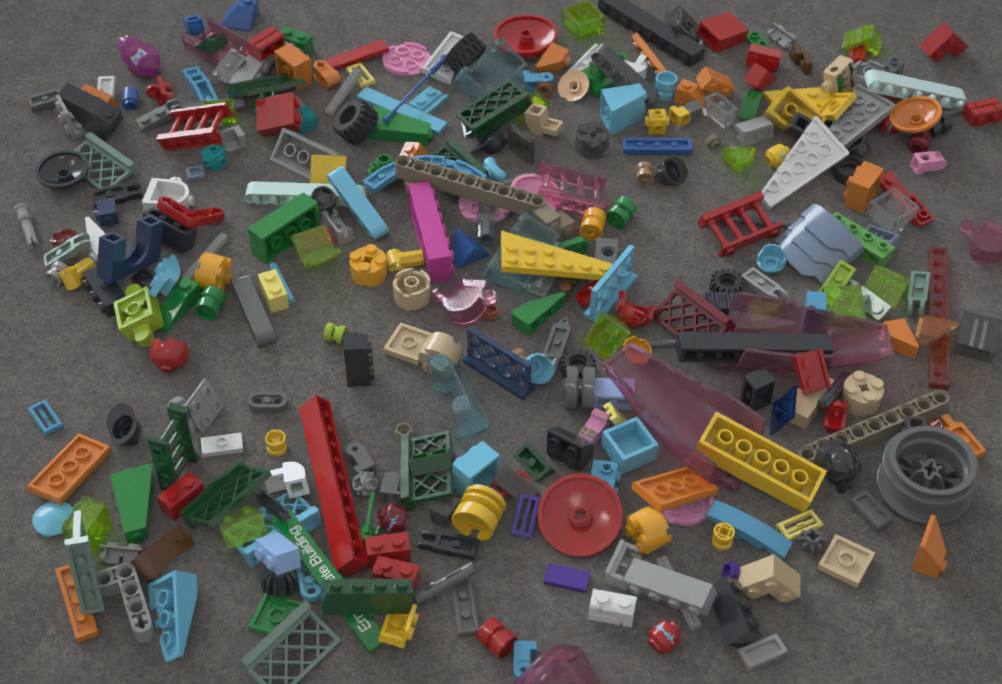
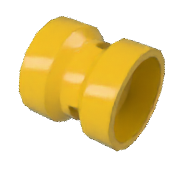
(276, 443)
(723, 536)

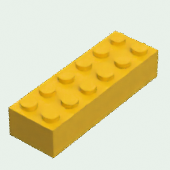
(761, 462)

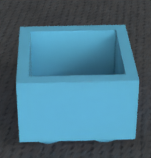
(629, 445)
(475, 467)

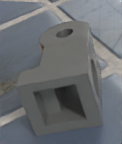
(360, 458)

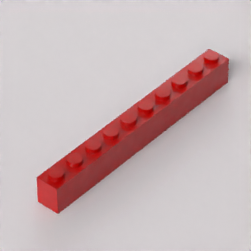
(333, 487)

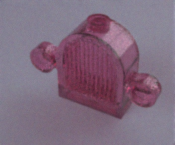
(985, 240)
(466, 299)

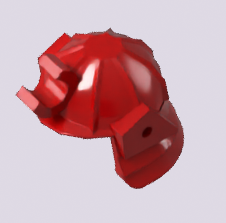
(632, 314)

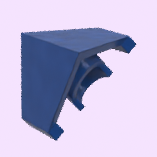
(466, 249)

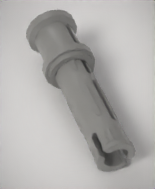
(25, 220)

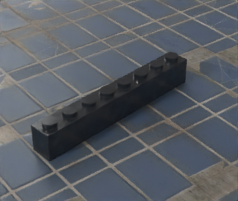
(653, 30)
(729, 347)

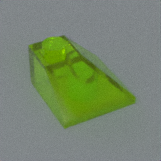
(606, 335)

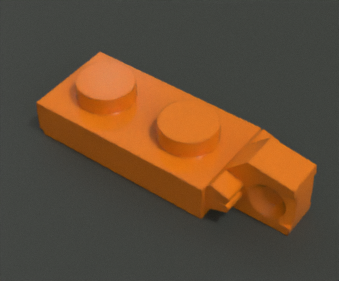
(961, 430)

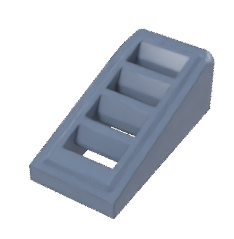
(891, 238)

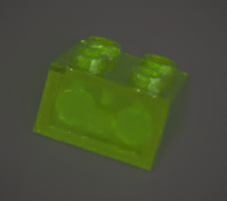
(866, 34)
(314, 247)
(887, 285)
(242, 526)

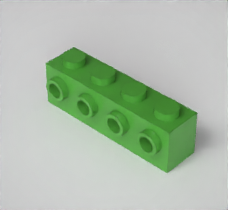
(875, 249)

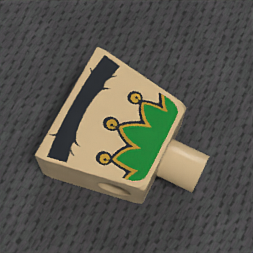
(838, 76)

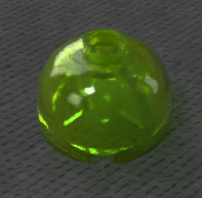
(738, 157)

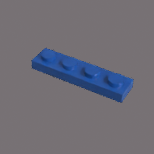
(657, 146)

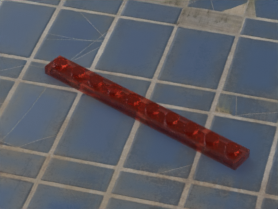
(938, 307)

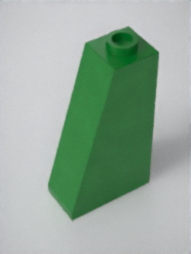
(401, 128)
(134, 500)

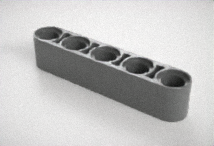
(622, 72)
(253, 310)

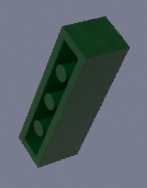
(366, 596)

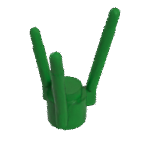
(368, 530)

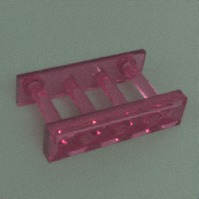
(234, 39)
(567, 200)

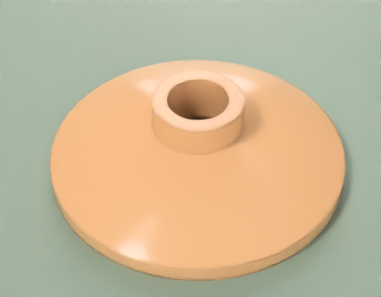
(571, 80)

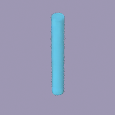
(290, 297)

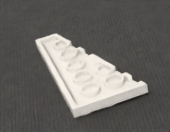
(808, 159)

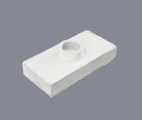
(107, 84)
(222, 444)

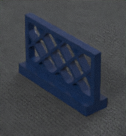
(489, 366)

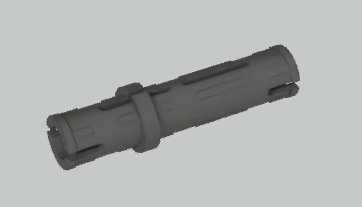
(437, 587)

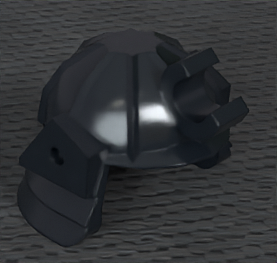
(839, 463)

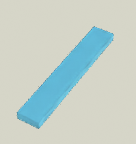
(376, 98)

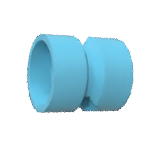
(665, 85)

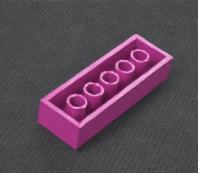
(430, 232)

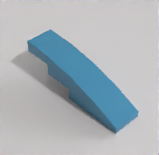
(199, 84)
(749, 529)

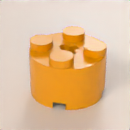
(368, 266)
(213, 271)
(647, 529)

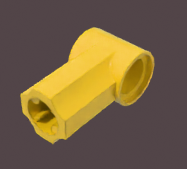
(399, 260)
(73, 276)

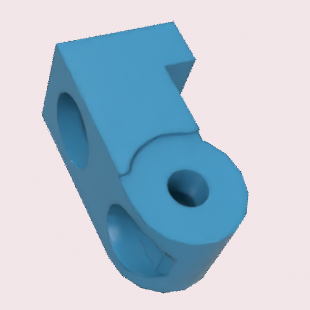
(531, 81)
(522, 653)

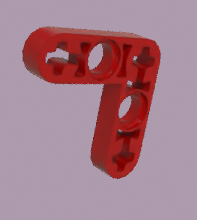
(187, 217)

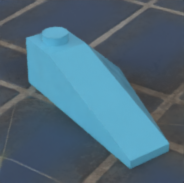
(174, 601)

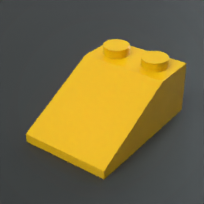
(786, 105)

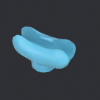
(495, 173)

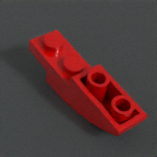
(890, 181)

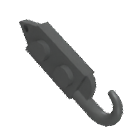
(557, 343)

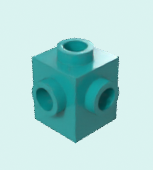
(214, 158)

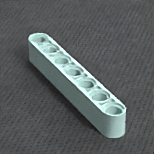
(907, 87)
(281, 192)

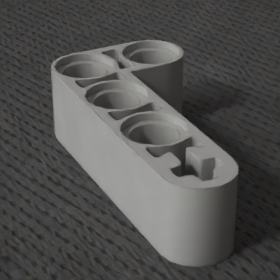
(118, 584)

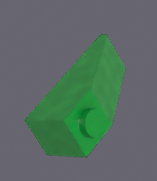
(750, 104)
(179, 302)
(536, 312)

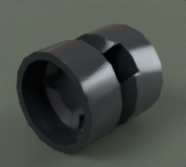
(943, 126)
(325, 197)

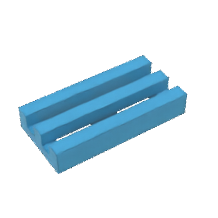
(52, 428)

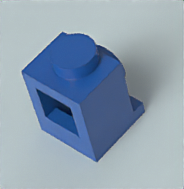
(193, 24)

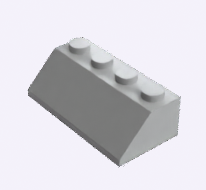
(295, 152)

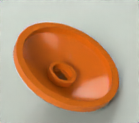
(916, 114)

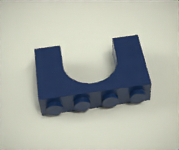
(113, 263)

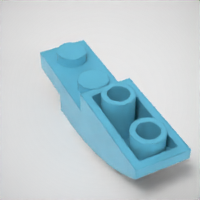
(166, 276)

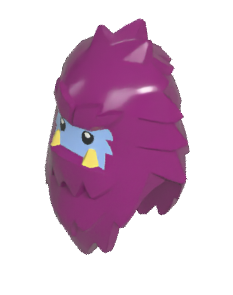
(139, 57)

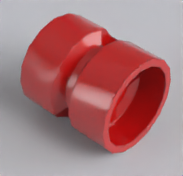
(496, 638)

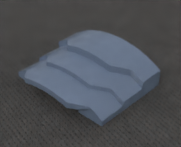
(818, 243)

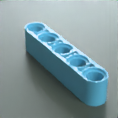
(357, 203)

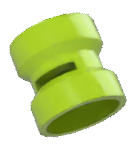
(334, 333)

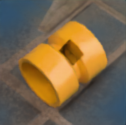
(593, 223)

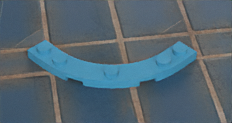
(386, 174)

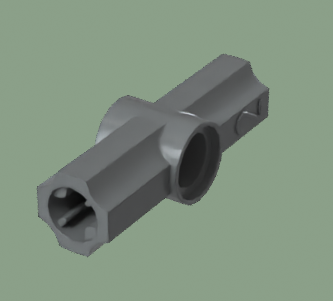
(485, 223)

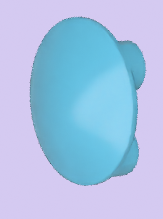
(50, 518)

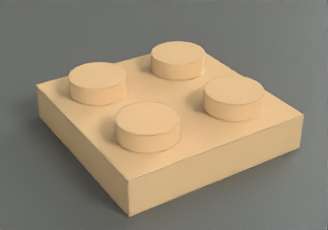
(406, 343)
(846, 560)

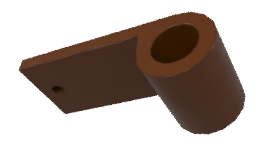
(161, 553)

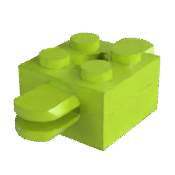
(138, 315)

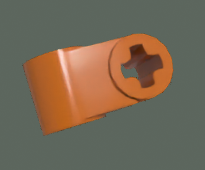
(326, 74)

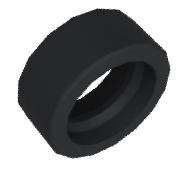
(850, 161)

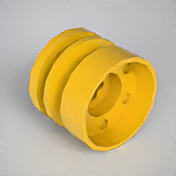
(479, 510)

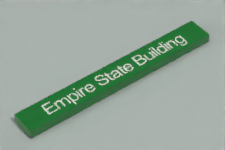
(321, 569)

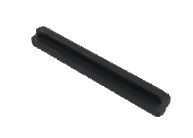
(832, 392)
(273, 506)

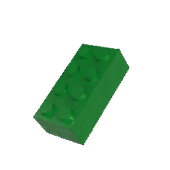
(274, 232)

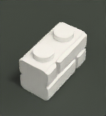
(612, 608)

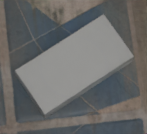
(762, 652)

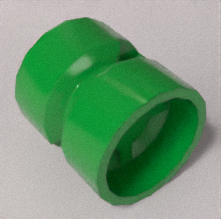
(621, 212)
(210, 303)

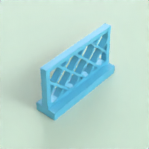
(617, 278)
(309, 519)

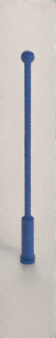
(433, 70)

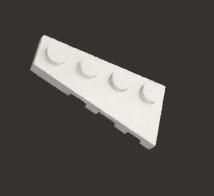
(445, 73)

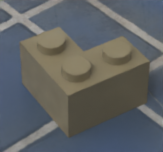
(557, 221)

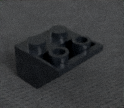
(568, 448)

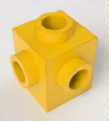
(656, 121)

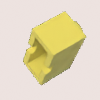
(273, 291)

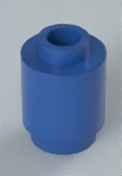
(130, 98)

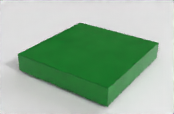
(271, 613)

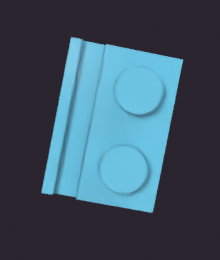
(429, 100)

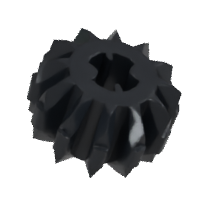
(278, 584)

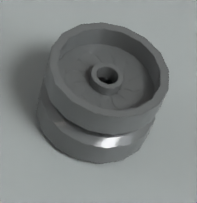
(577, 387)

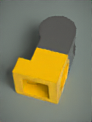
(685, 114)

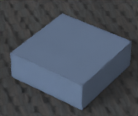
(195, 173)

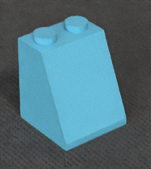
(622, 106)

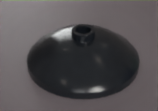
(62, 169)

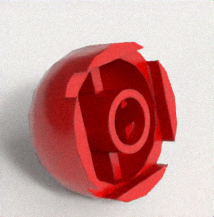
(169, 355)

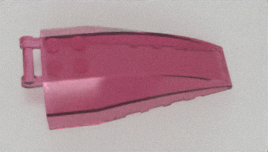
(853, 339)
(678, 408)

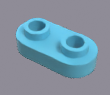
(307, 584)

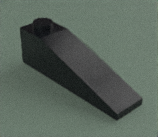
(91, 112)

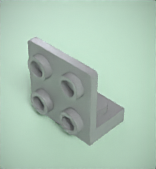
(68, 121)

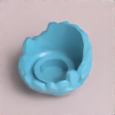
(771, 259)
(542, 368)

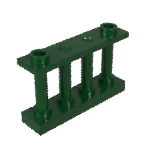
(183, 439)

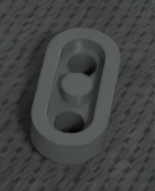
(268, 401)

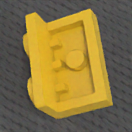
(398, 628)

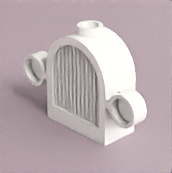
(171, 188)

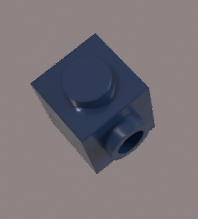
(106, 212)

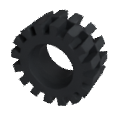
(726, 276)
(577, 357)

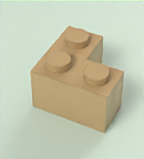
(770, 577)

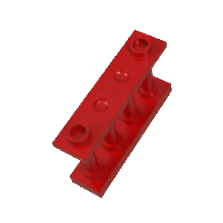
(201, 136)
(739, 208)

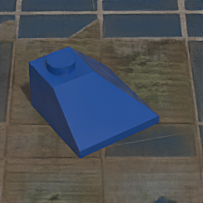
(241, 15)

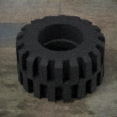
(465, 52)
(355, 121)

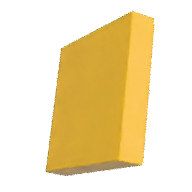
(836, 105)
(323, 165)

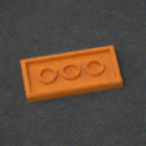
(69, 469)
(674, 489)

